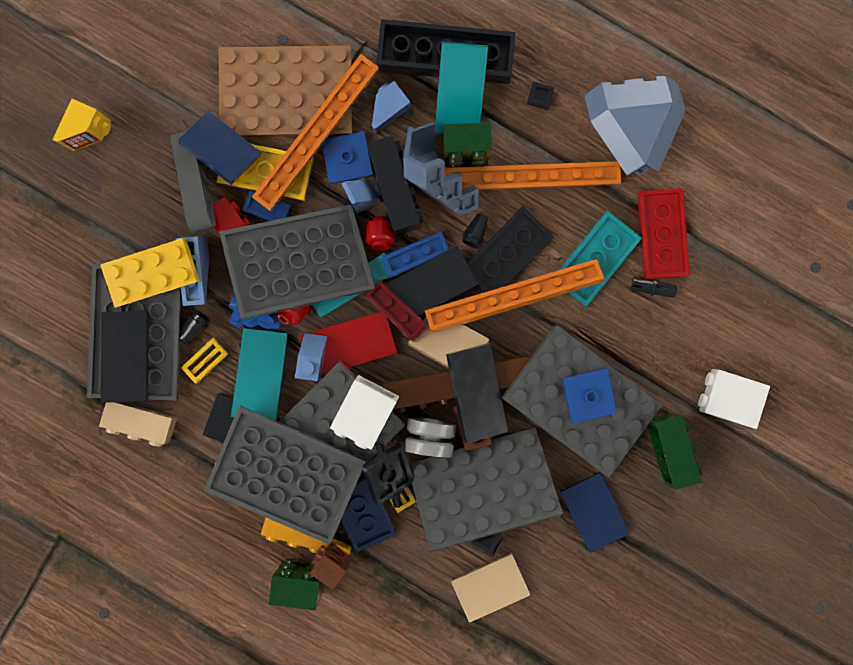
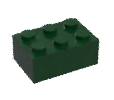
(466, 144)
(674, 451)
(295, 586)

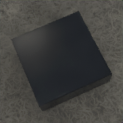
(540, 95)

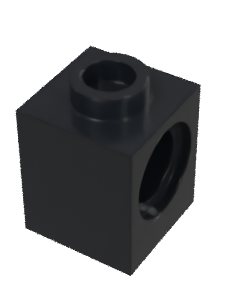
(488, 545)

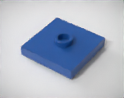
(347, 158)
(589, 395)

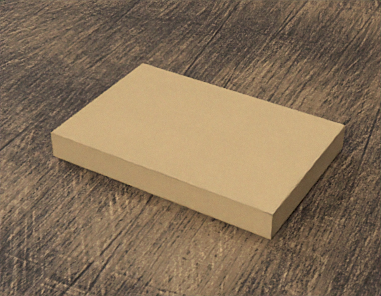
(446, 341)
(490, 587)

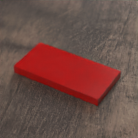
(663, 233)
(357, 341)

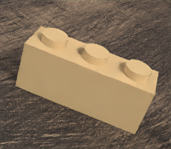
(138, 423)

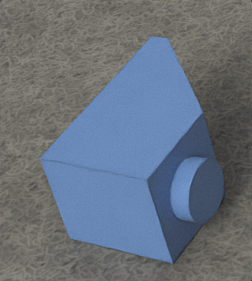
(389, 105)
(311, 357)

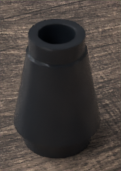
(475, 231)
(194, 326)

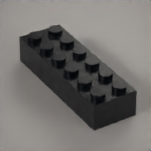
(417, 47)

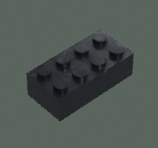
(396, 192)

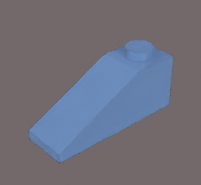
(362, 194)
(197, 292)

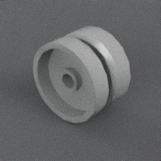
(430, 437)

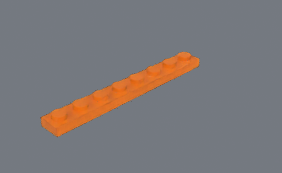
(315, 132)
(539, 175)
(514, 296)

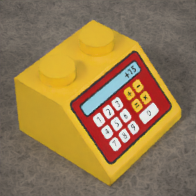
(81, 126)

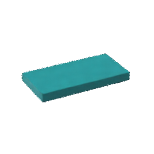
(460, 84)
(607, 242)
(260, 372)

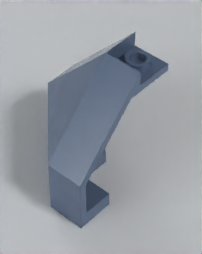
(637, 120)
(428, 172)

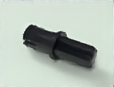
(654, 287)

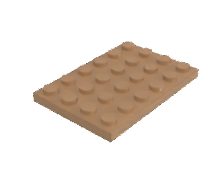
(279, 87)

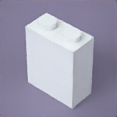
(733, 398)
(364, 412)

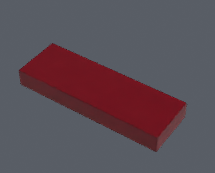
(396, 311)

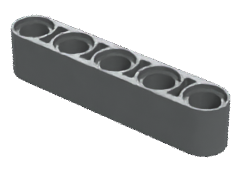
(193, 188)

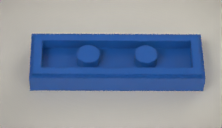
(414, 254)

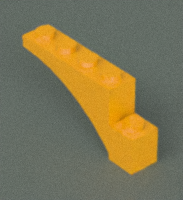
(275, 531)

